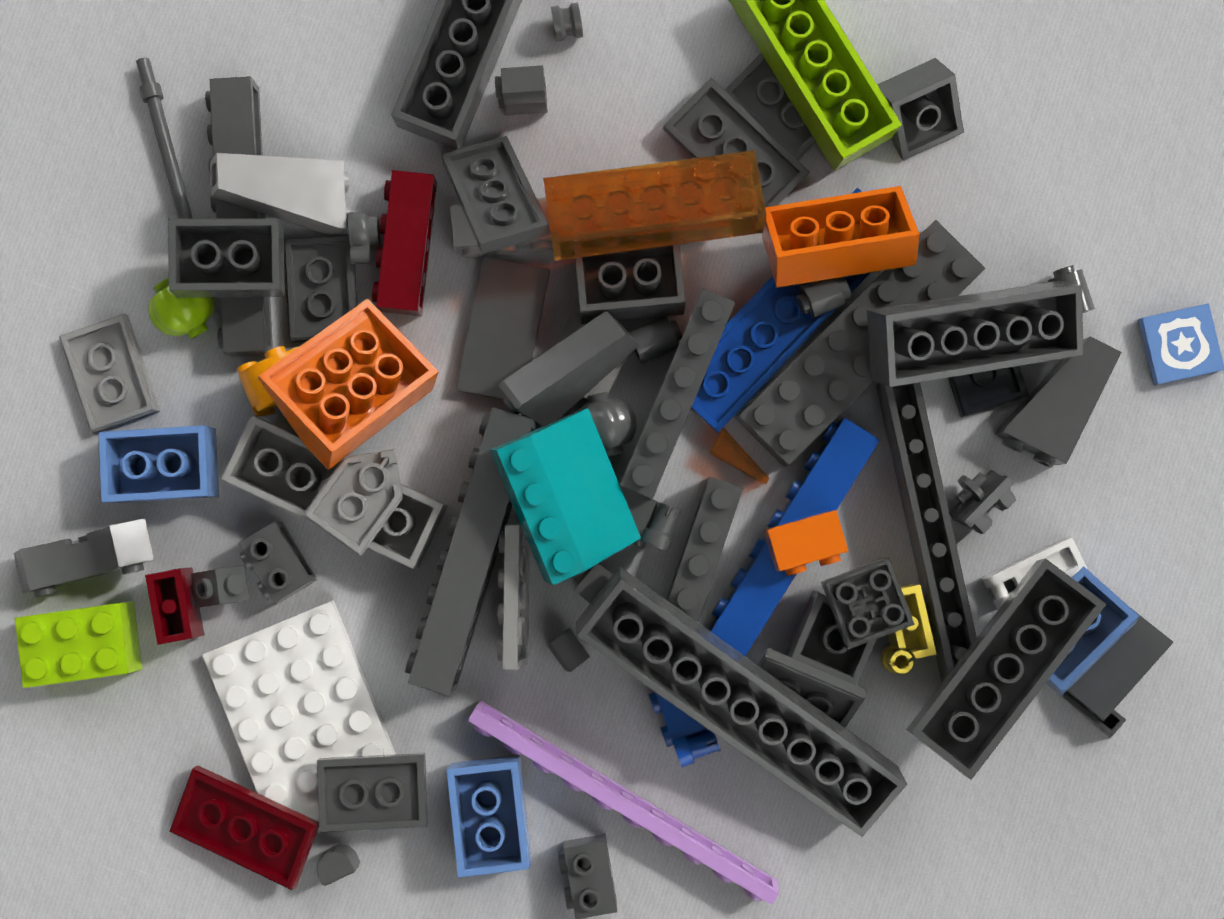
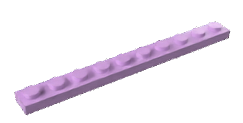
(634, 809)

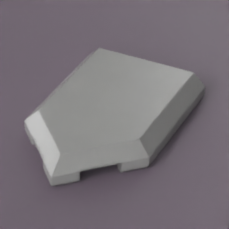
(358, 499)

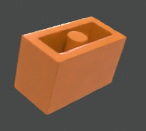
(806, 541)

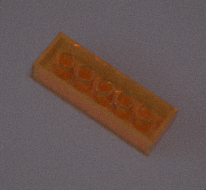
(655, 205)

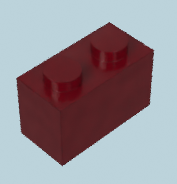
(173, 606)

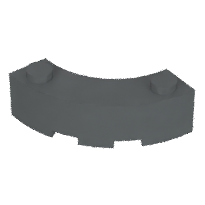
(98, 553)

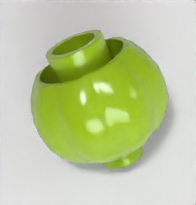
(179, 315)

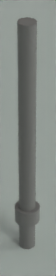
(152, 95)

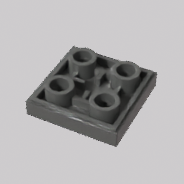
(867, 603)

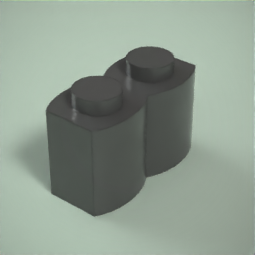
(522, 90)

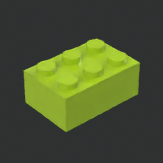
(78, 644)

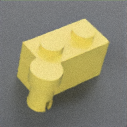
(911, 641)

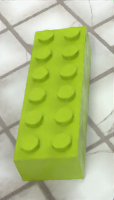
(821, 75)

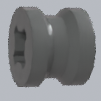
(567, 21)

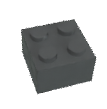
(821, 645)

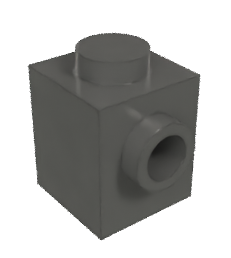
(220, 586)

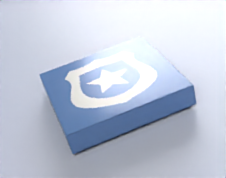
(1181, 344)

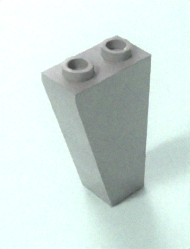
(286, 188)

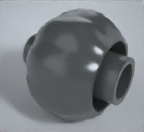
(613, 421)

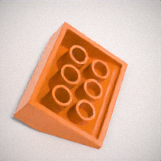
(348, 382)

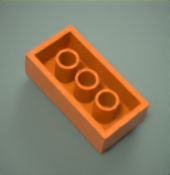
(840, 236)

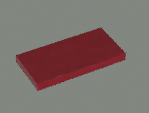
(244, 827)

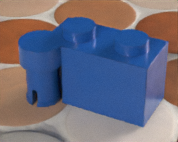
(682, 731)

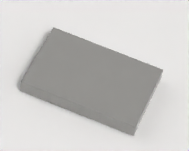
(109, 373)

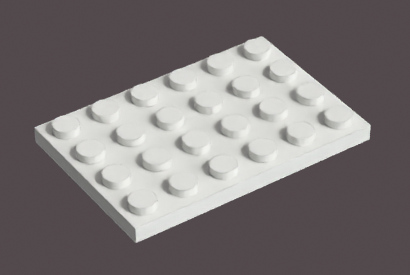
(297, 699)

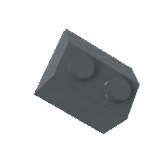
(925, 105)

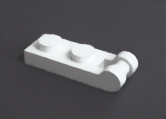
(1062, 554)

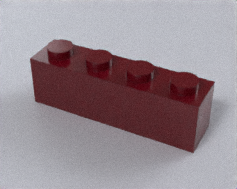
(406, 243)

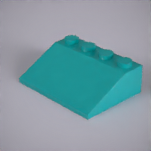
(566, 496)

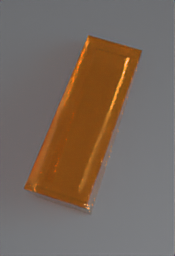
(732, 453)

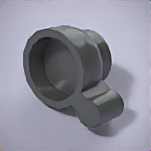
(362, 233)

